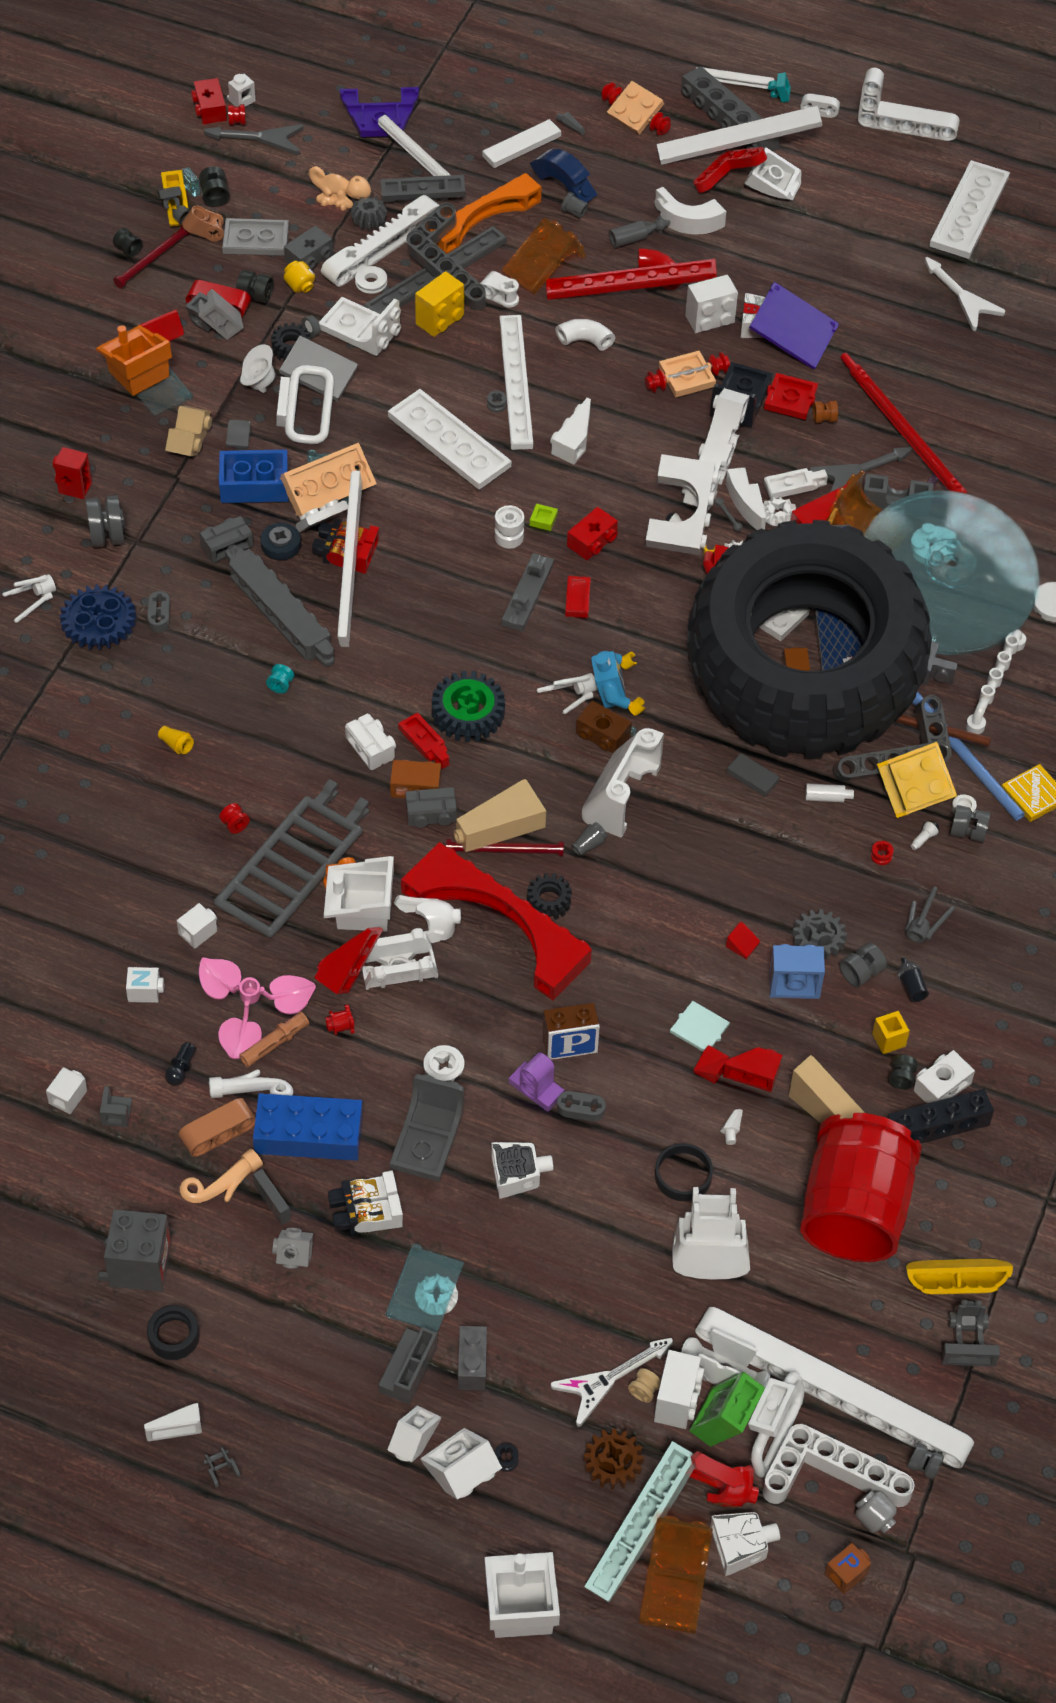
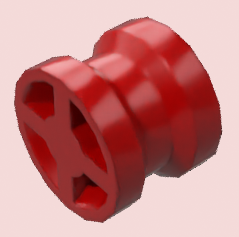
(236, 114)
(234, 818)

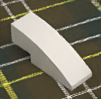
(746, 497)

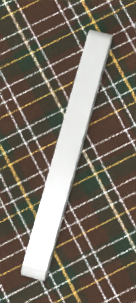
(843, 1390)

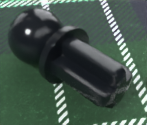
(175, 1074)

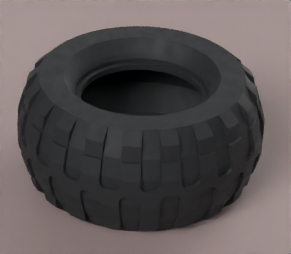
(814, 569)

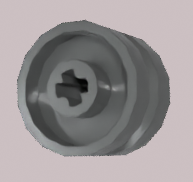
(105, 520)

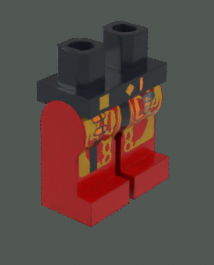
(334, 546)

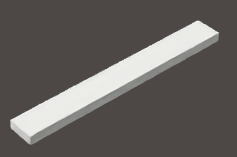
(739, 135)
(516, 382)
(349, 559)

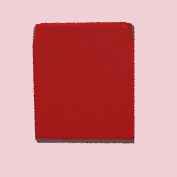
(742, 941)

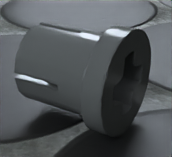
(574, 205)

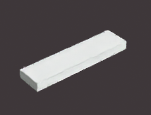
(521, 143)

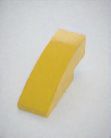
(172, 179)

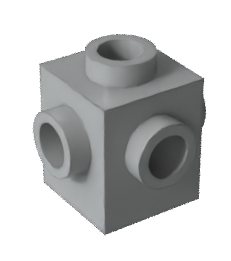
(293, 1248)

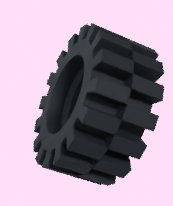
(286, 334)
(554, 885)

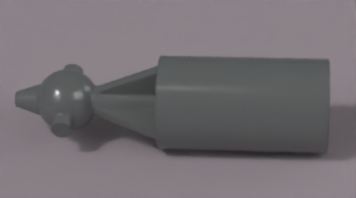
(635, 231)

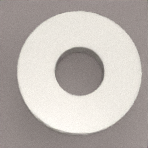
(371, 287)

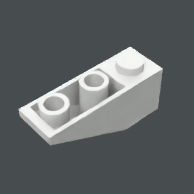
(571, 439)

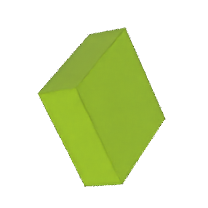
(543, 517)

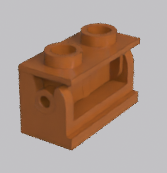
(413, 776)

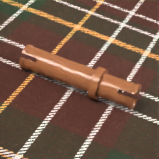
(282, 1033)

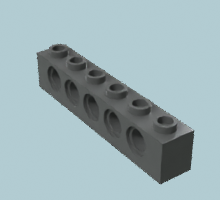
(721, 103)

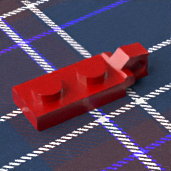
(425, 739)

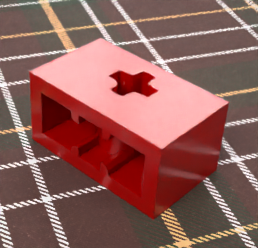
(209, 101)
(72, 473)
(592, 533)

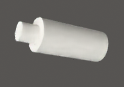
(827, 793)

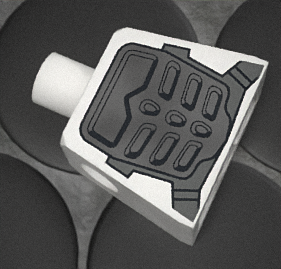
(517, 1167)

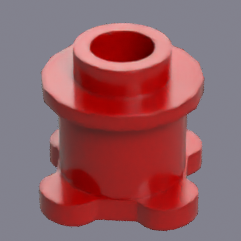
(340, 1021)

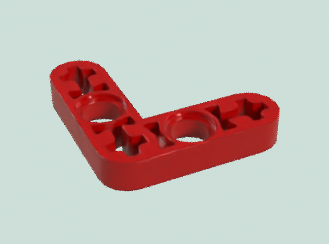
(727, 161)

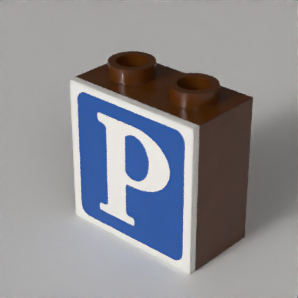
(570, 1031)

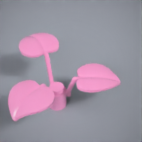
(223, 976)

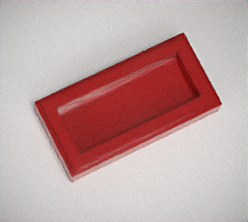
(577, 596)

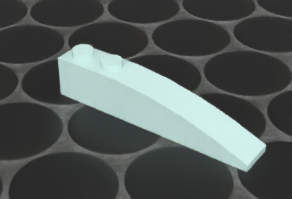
(641, 1522)

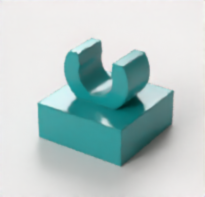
(781, 86)

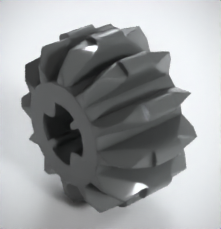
(368, 213)

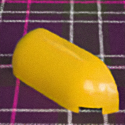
(959, 1275)

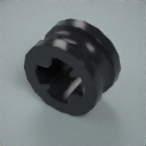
(507, 1448)

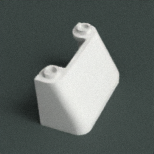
(610, 794)

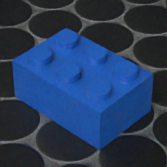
(252, 476)

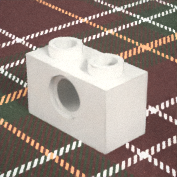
(953, 1069)

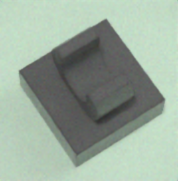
(169, 193)

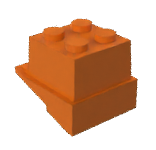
(137, 358)

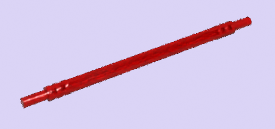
(902, 425)

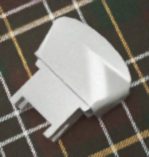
(717, 1241)

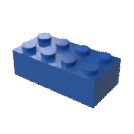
(308, 1127)

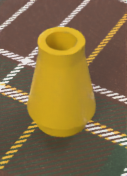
(177, 740)

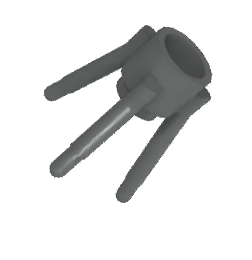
(918, 929)

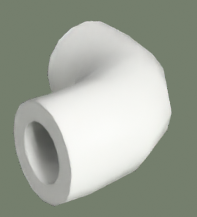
(585, 331)

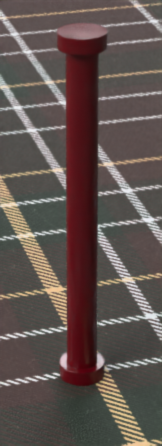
(121, 280)
(513, 848)

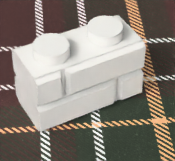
(370, 741)

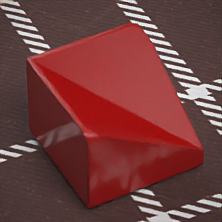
(711, 1064)

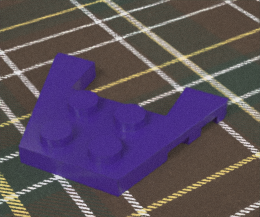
(366, 115)

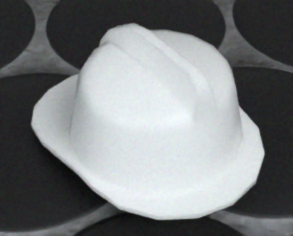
(258, 368)

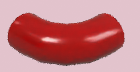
(651, 257)

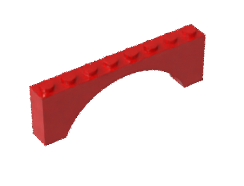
(450, 877)

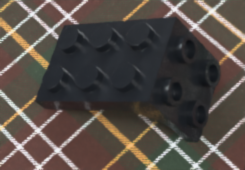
(745, 381)

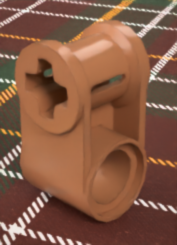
(203, 222)

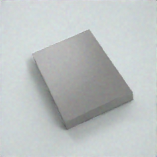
(255, 236)
(309, 353)

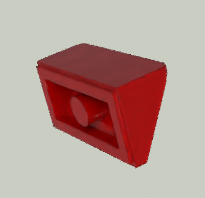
(166, 325)

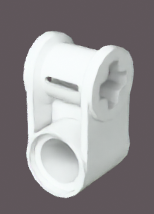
(500, 289)

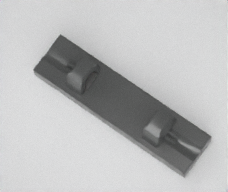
(431, 186)
(527, 592)

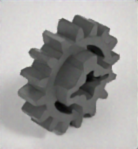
(820, 931)

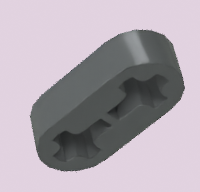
(163, 611)
(581, 1106)

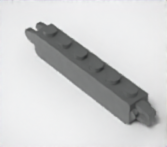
(280, 606)

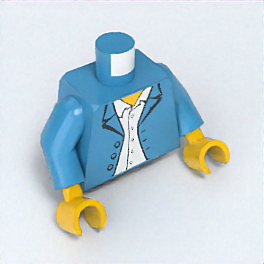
(610, 680)

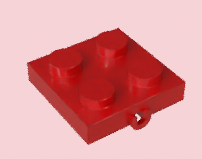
(791, 396)

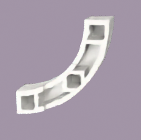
(721, 439)

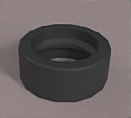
(167, 1314)

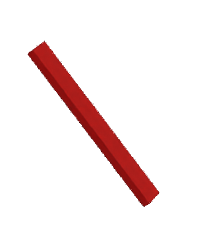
(631, 279)

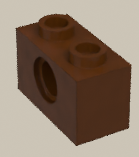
(603, 727)

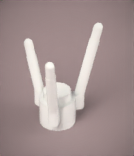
(41, 586)
(583, 685)

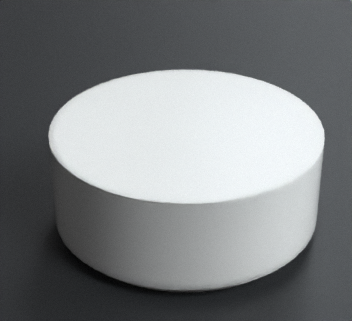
(964, 800)

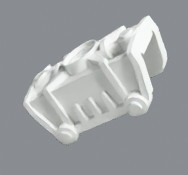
(400, 951)

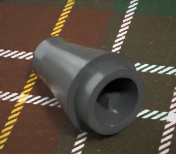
(589, 839)

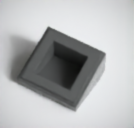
(238, 433)

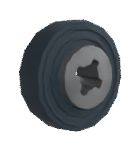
(280, 541)

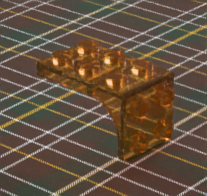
(542, 255)
(853, 506)
(676, 1574)

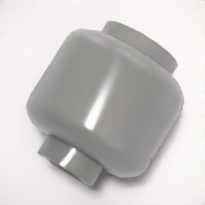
(876, 1512)

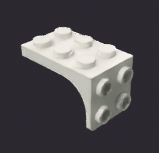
(361, 325)

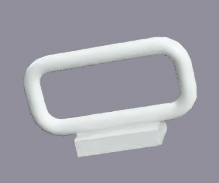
(288, 398)
(774, 1418)

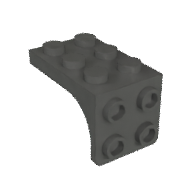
(429, 1127)

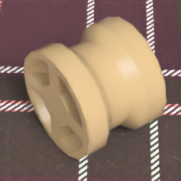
(644, 1385)

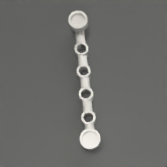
(1013, 643)

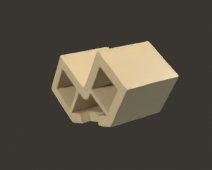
(189, 431)

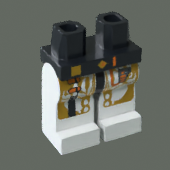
(367, 1205)

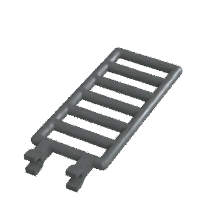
(318, 805)

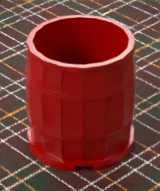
(859, 1187)

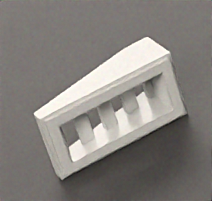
(176, 1424)

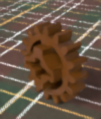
(621, 1450)

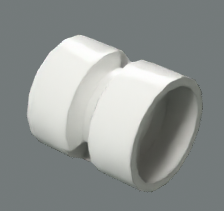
(509, 526)

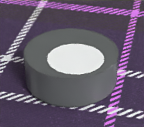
(312, 325)

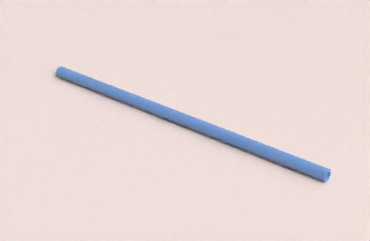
(980, 771)

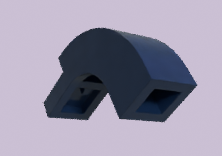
(566, 169)

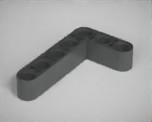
(442, 260)
(925, 719)

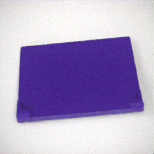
(793, 325)

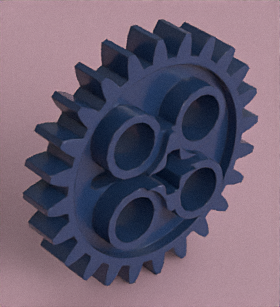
(97, 617)

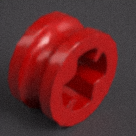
(882, 846)

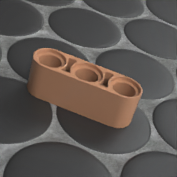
(217, 1127)

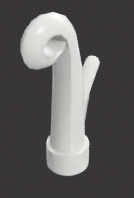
(247, 1083)

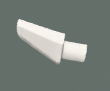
(732, 1126)

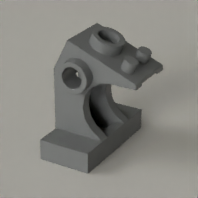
(969, 1317)

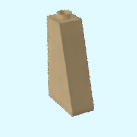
(501, 818)
(819, 1093)

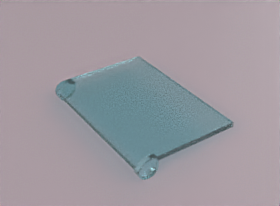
(165, 394)
(424, 1288)

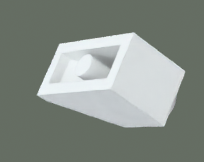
(413, 1433)

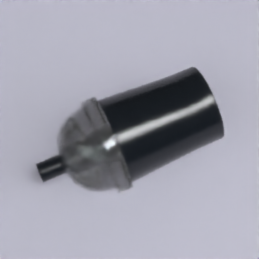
(912, 979)

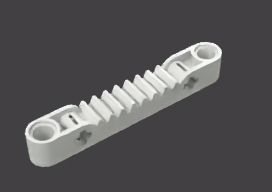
(347, 262)

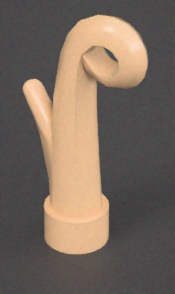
(228, 1181)

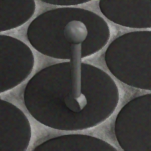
(719, 502)

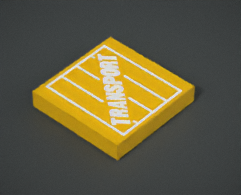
(1033, 792)

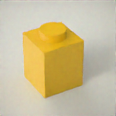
(890, 1032)

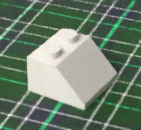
(462, 1463)

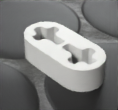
(823, 103)

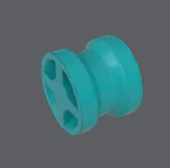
(280, 678)

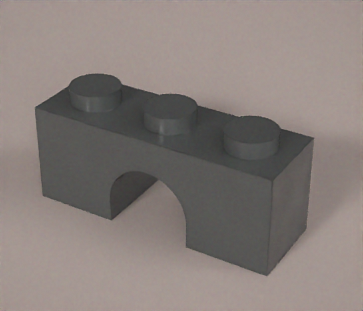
(882, 495)

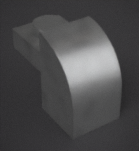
(939, 669)

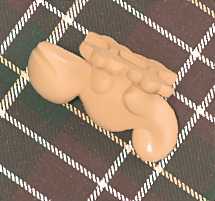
(337, 188)

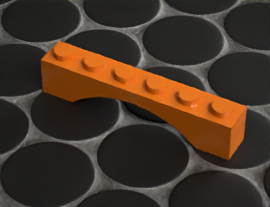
(514, 196)

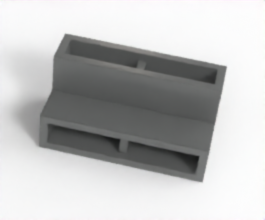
(408, 1364)

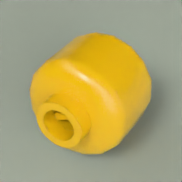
(299, 277)

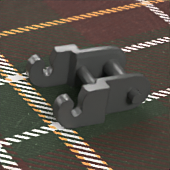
(228, 1462)

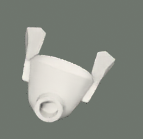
(439, 915)

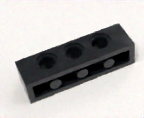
(946, 1116)

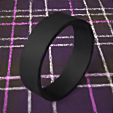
(686, 1149)

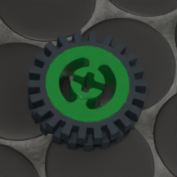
(468, 719)

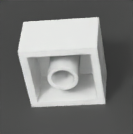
(711, 303)
(679, 1389)

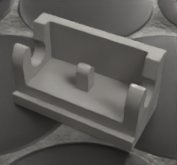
(220, 315)

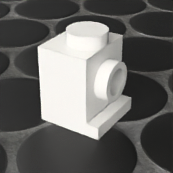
(241, 85)

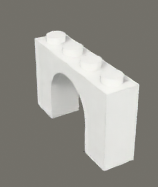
(685, 535)

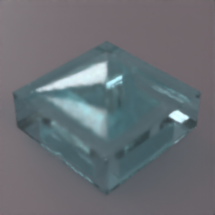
(191, 182)

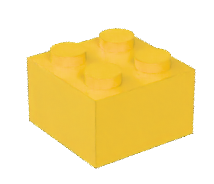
(439, 304)

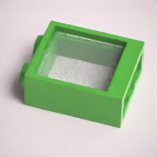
(727, 1409)

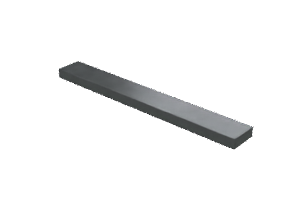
(463, 255)

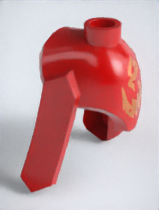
(734, 1484)

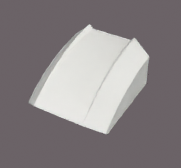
(775, 177)

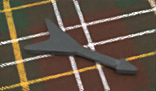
(273, 137)
(841, 473)

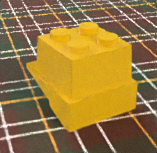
(917, 779)

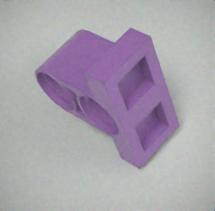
(537, 1081)

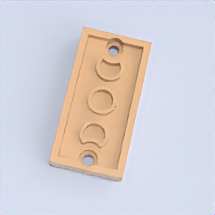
(326, 479)

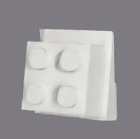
(360, 893)
(522, 1594)

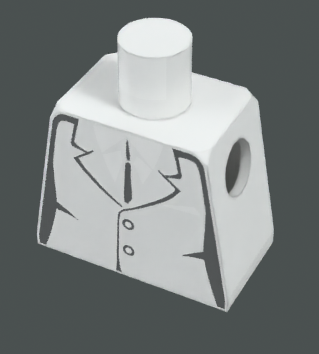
(741, 1540)

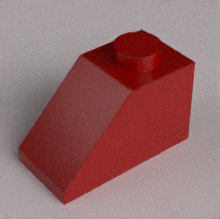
(754, 1068)

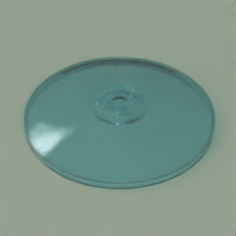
(996, 570)

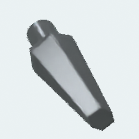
(570, 122)

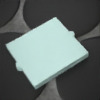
(699, 1026)

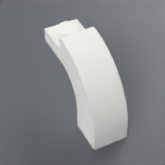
(690, 219)

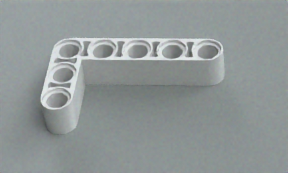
(900, 117)
(833, 1466)

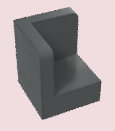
(114, 1109)

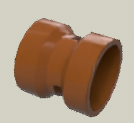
(825, 411)

